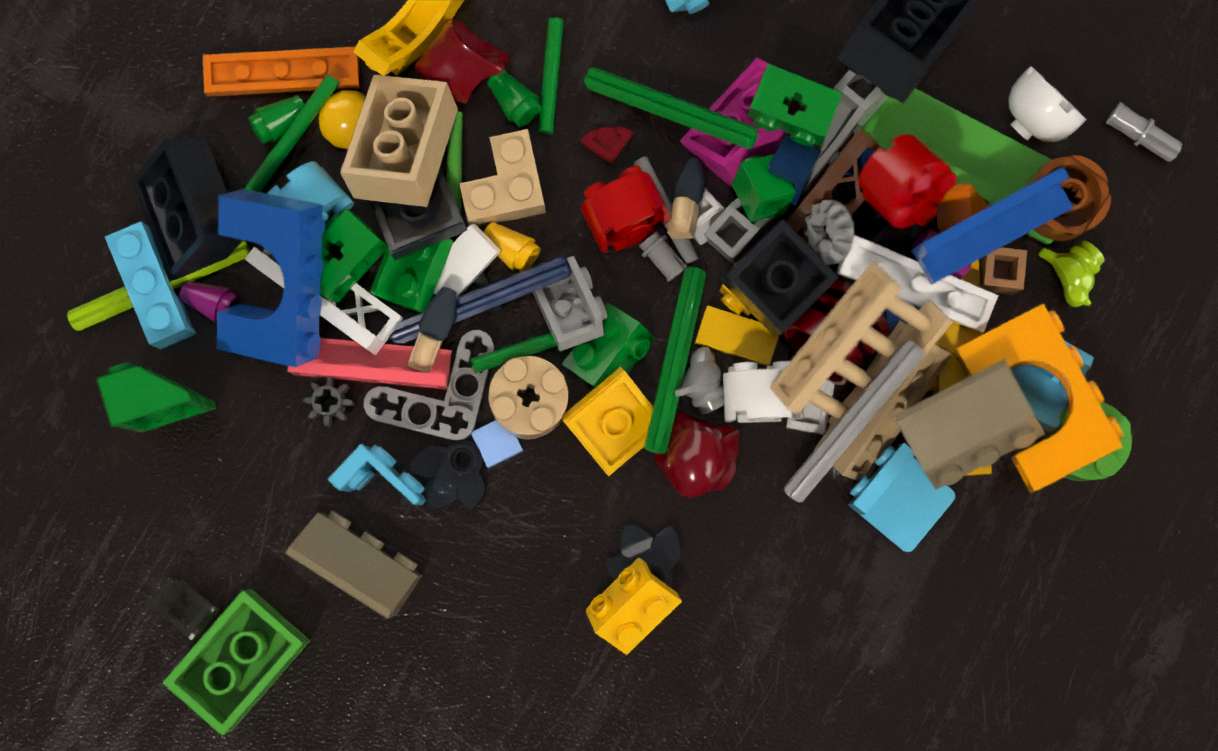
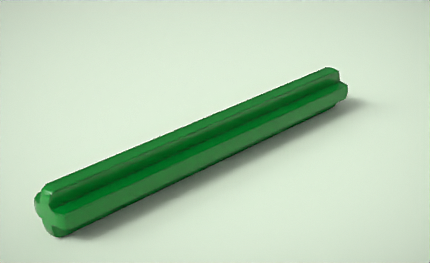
(671, 108)
(675, 360)

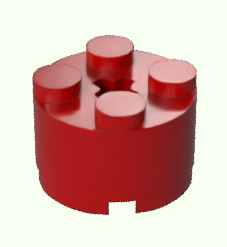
(906, 182)
(624, 209)

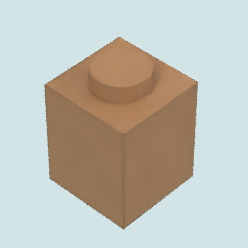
(1003, 271)

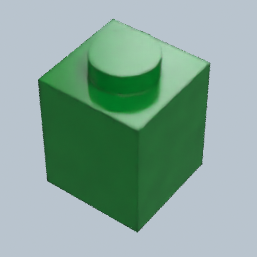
(761, 192)

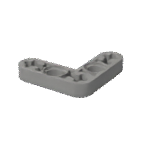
(453, 400)

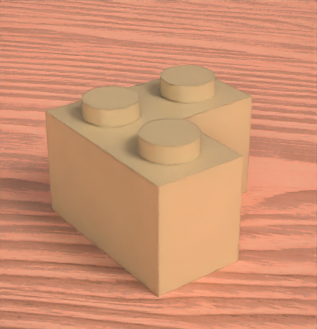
(513, 191)

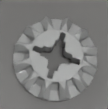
(839, 227)

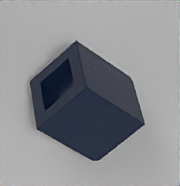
(794, 164)

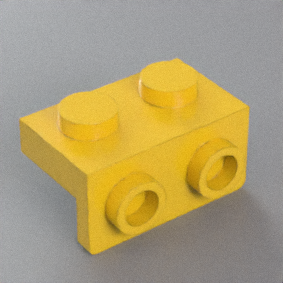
(631, 607)

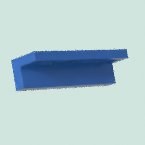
(993, 227)

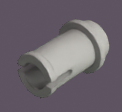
(662, 256)

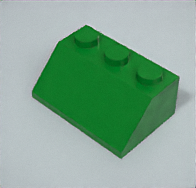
(147, 400)

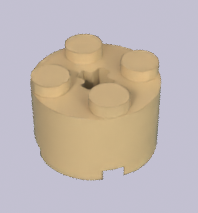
(516, 378)

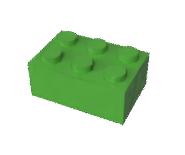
(236, 661)

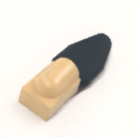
(686, 198)
(434, 328)

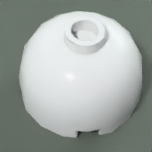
(1041, 109)

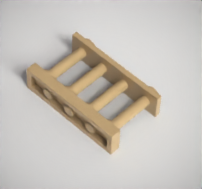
(840, 333)

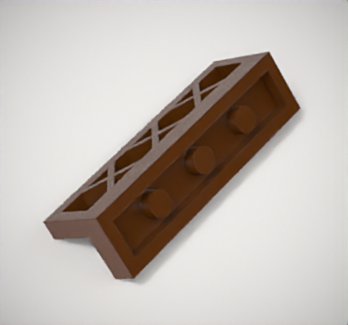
(829, 175)

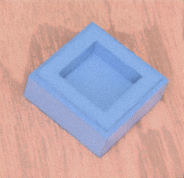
(495, 443)

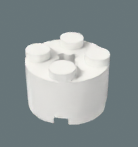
(750, 396)

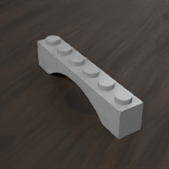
(732, 230)

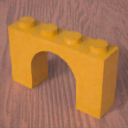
(1037, 342)

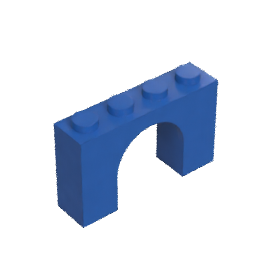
(293, 235)

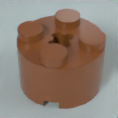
(1086, 192)

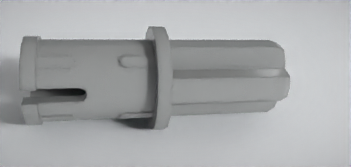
(1144, 132)

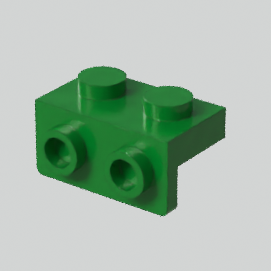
(621, 346)

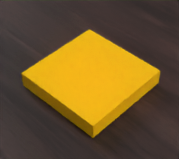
(611, 421)

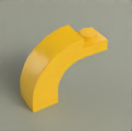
(405, 35)

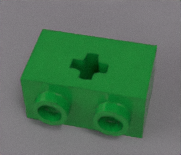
(814, 112)
(360, 250)

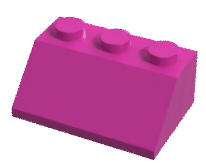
(735, 103)

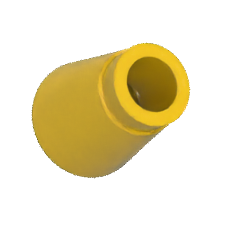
(517, 250)

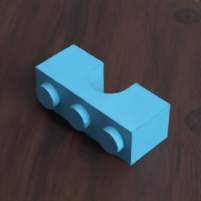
(153, 298)

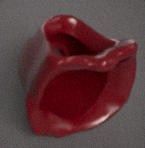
(460, 60)
(699, 456)

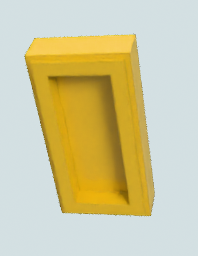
(736, 336)

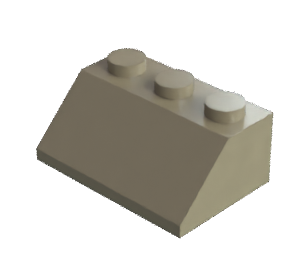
(969, 425)
(355, 563)

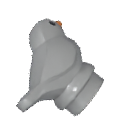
(703, 382)

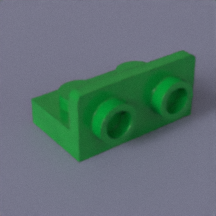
(413, 278)

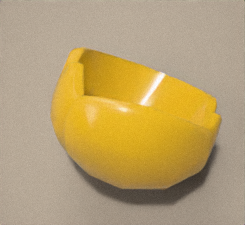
(340, 117)

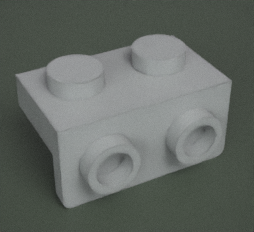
(571, 308)

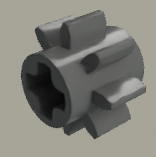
(323, 393)

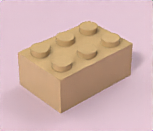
(399, 140)

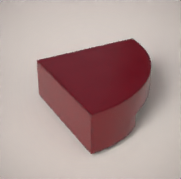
(607, 142)

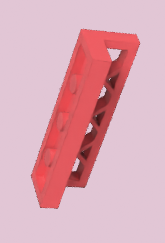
(355, 363)

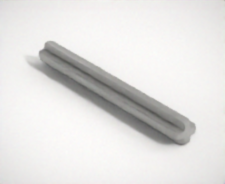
(854, 420)

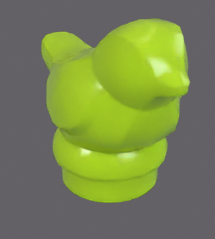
(1076, 270)

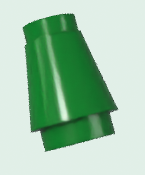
(514, 98)
(274, 119)

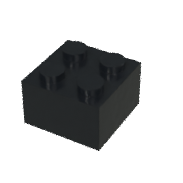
(778, 278)

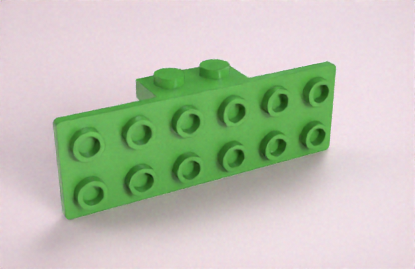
(971, 149)

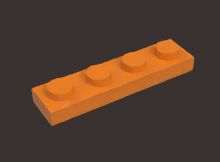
(279, 71)

